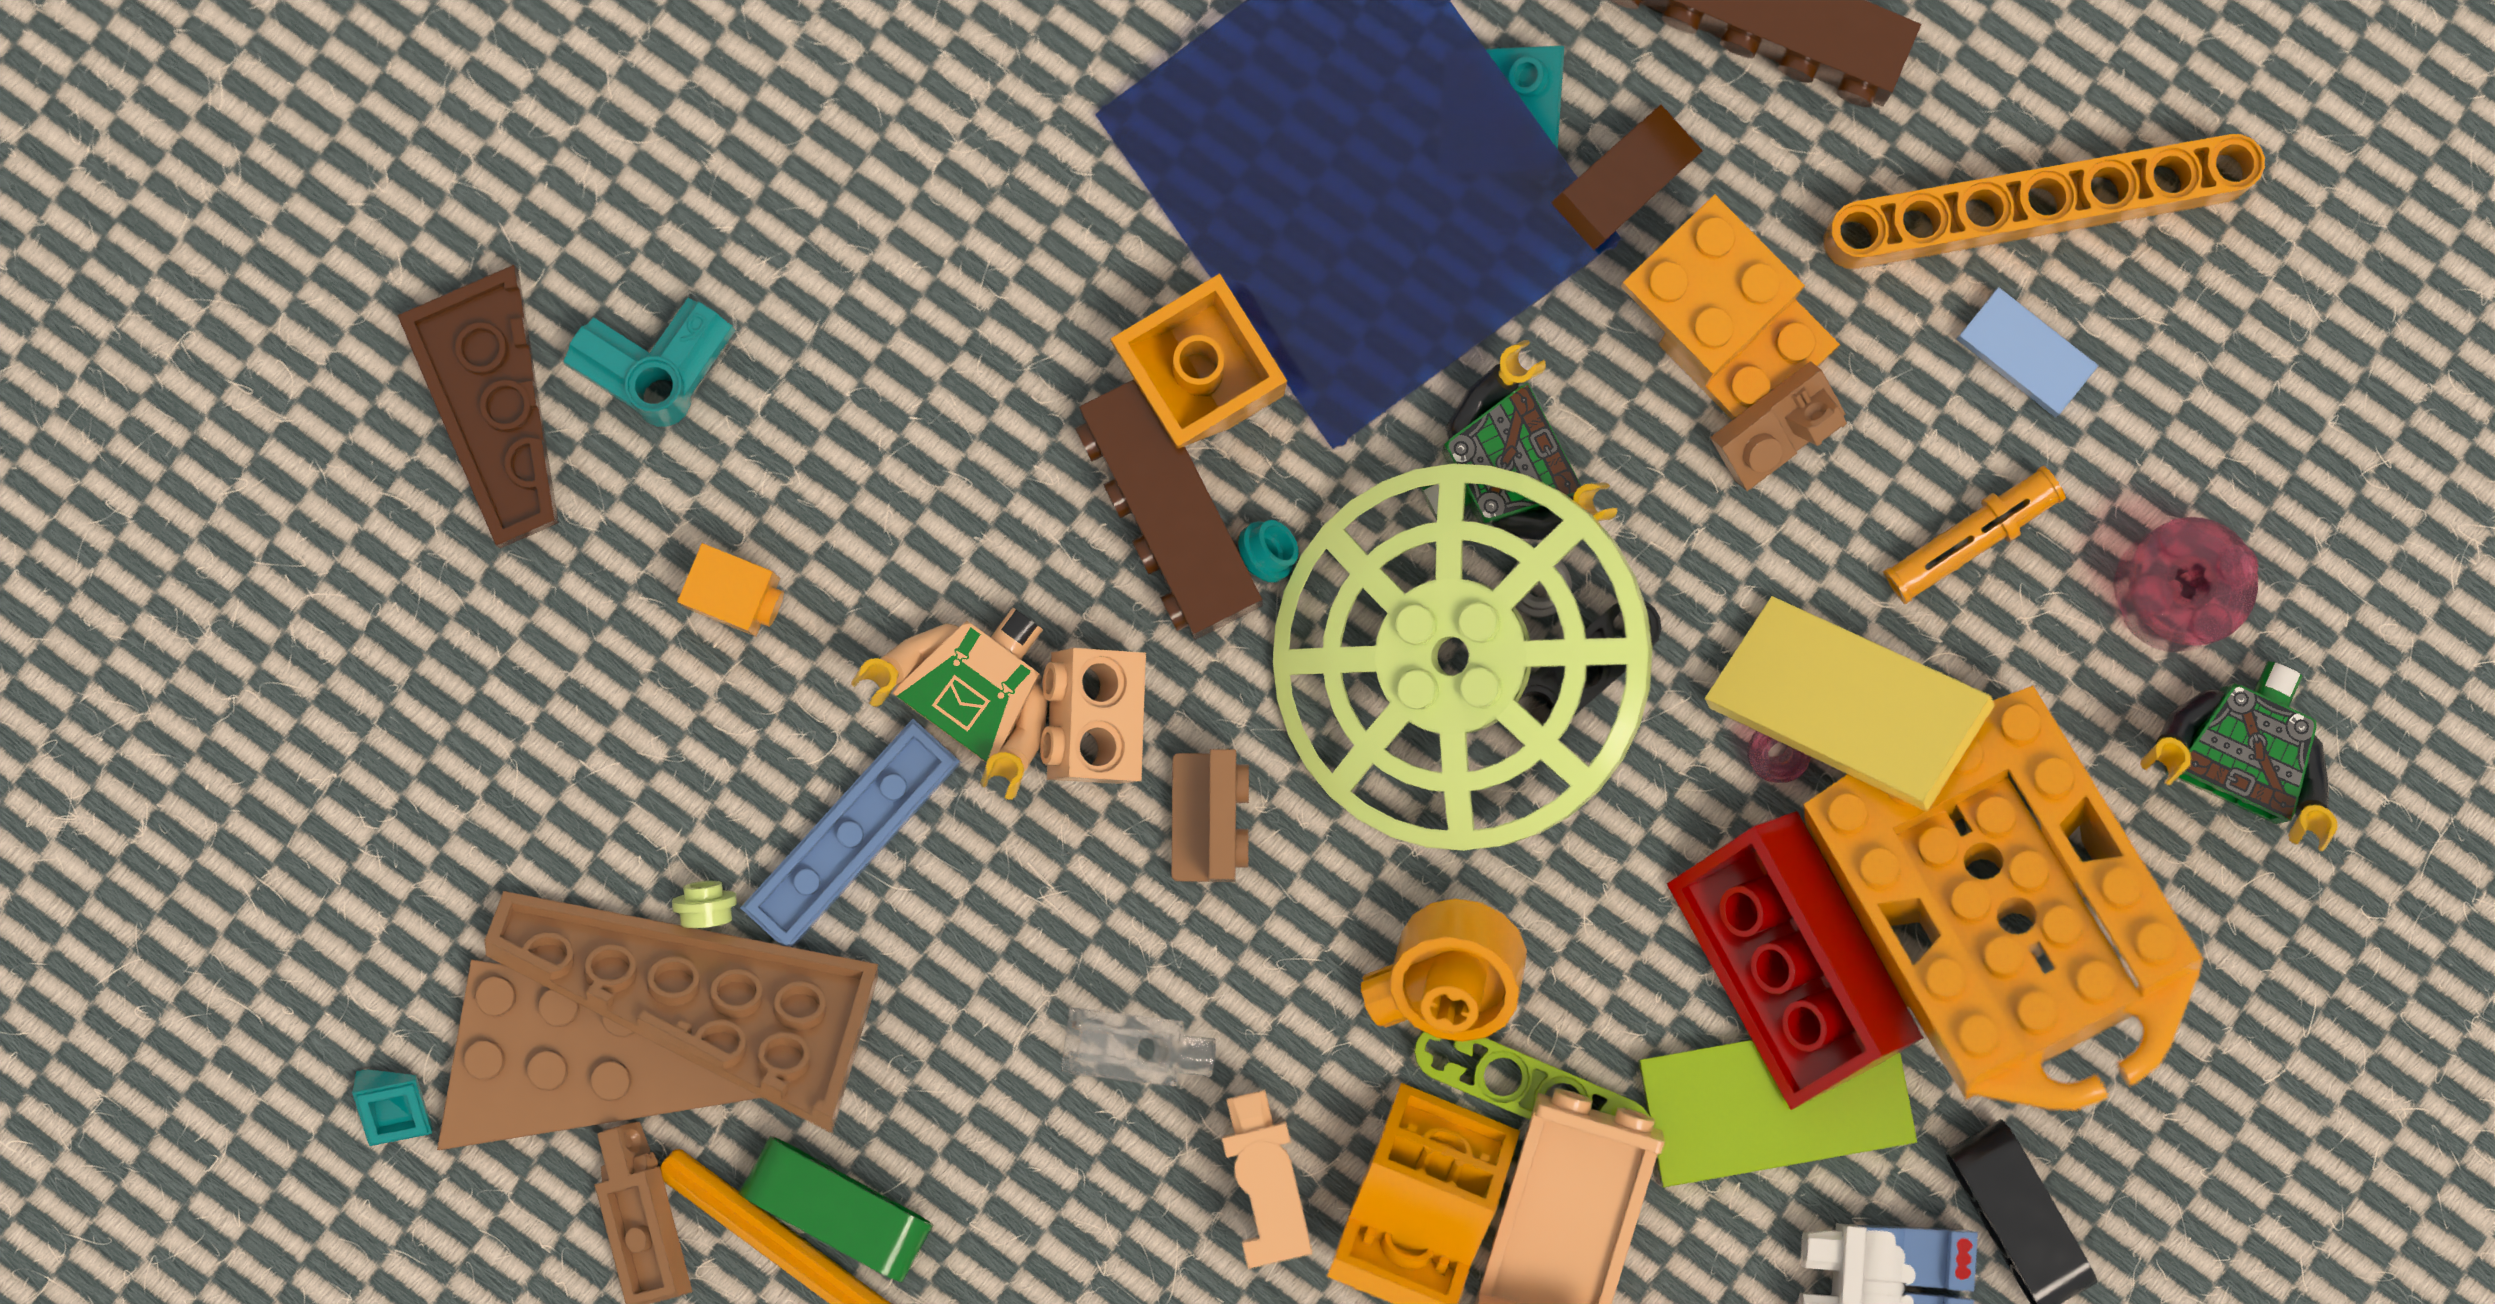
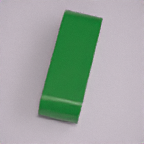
(836, 1209)

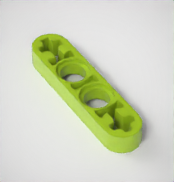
(1535, 1078)

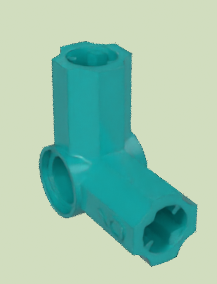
(627, 370)

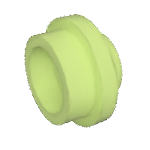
(704, 905)

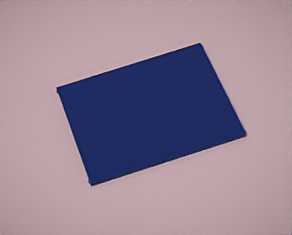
(1354, 190)

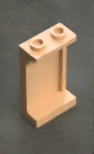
(1571, 1204)

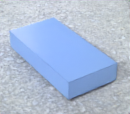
(2027, 352)

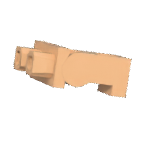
(1269, 1179)

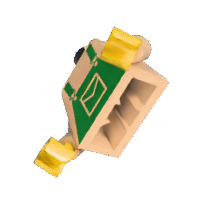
(971, 690)

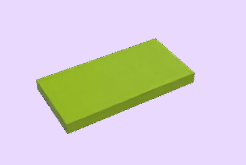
(1731, 1119)

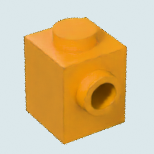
(731, 590)

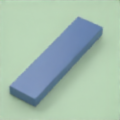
(850, 835)

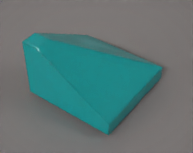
(390, 1106)

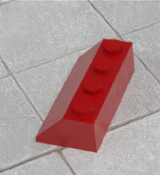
(1794, 959)

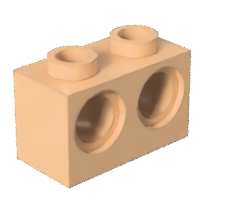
(1111, 718)

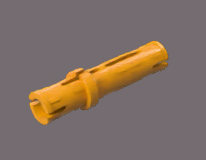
(2037, 494)

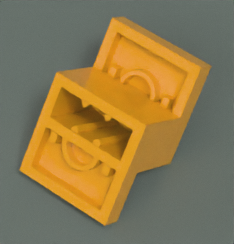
(1727, 309)
(1424, 1201)

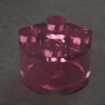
(2219, 569)

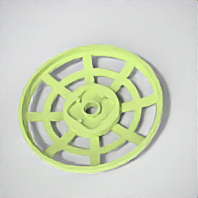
(1497, 661)

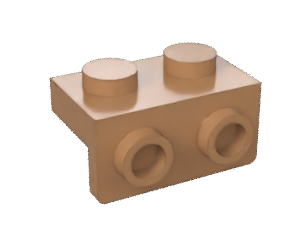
(1204, 816)

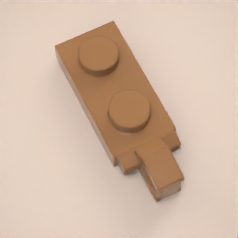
(639, 1218)

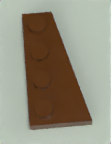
(486, 391)

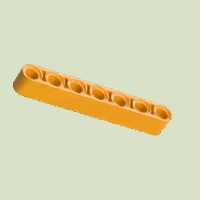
(2071, 188)

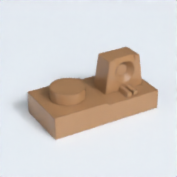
(1779, 425)

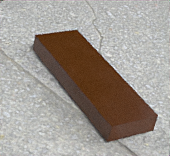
(1626, 177)

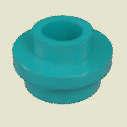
(1268, 550)

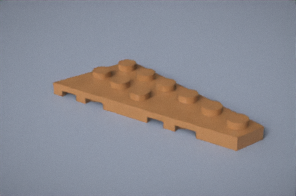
(736, 1005)
(551, 1065)

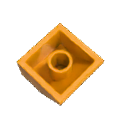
(1200, 363)

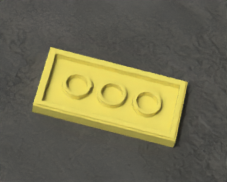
(1850, 703)

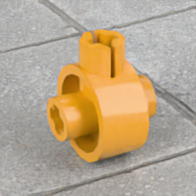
(1451, 973)

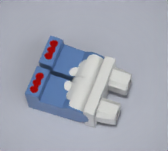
(1878, 1261)

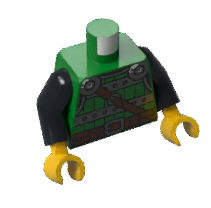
(1510, 432)
(2252, 752)

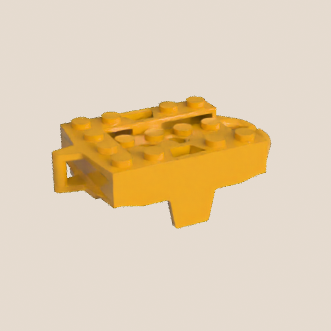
(1978, 985)

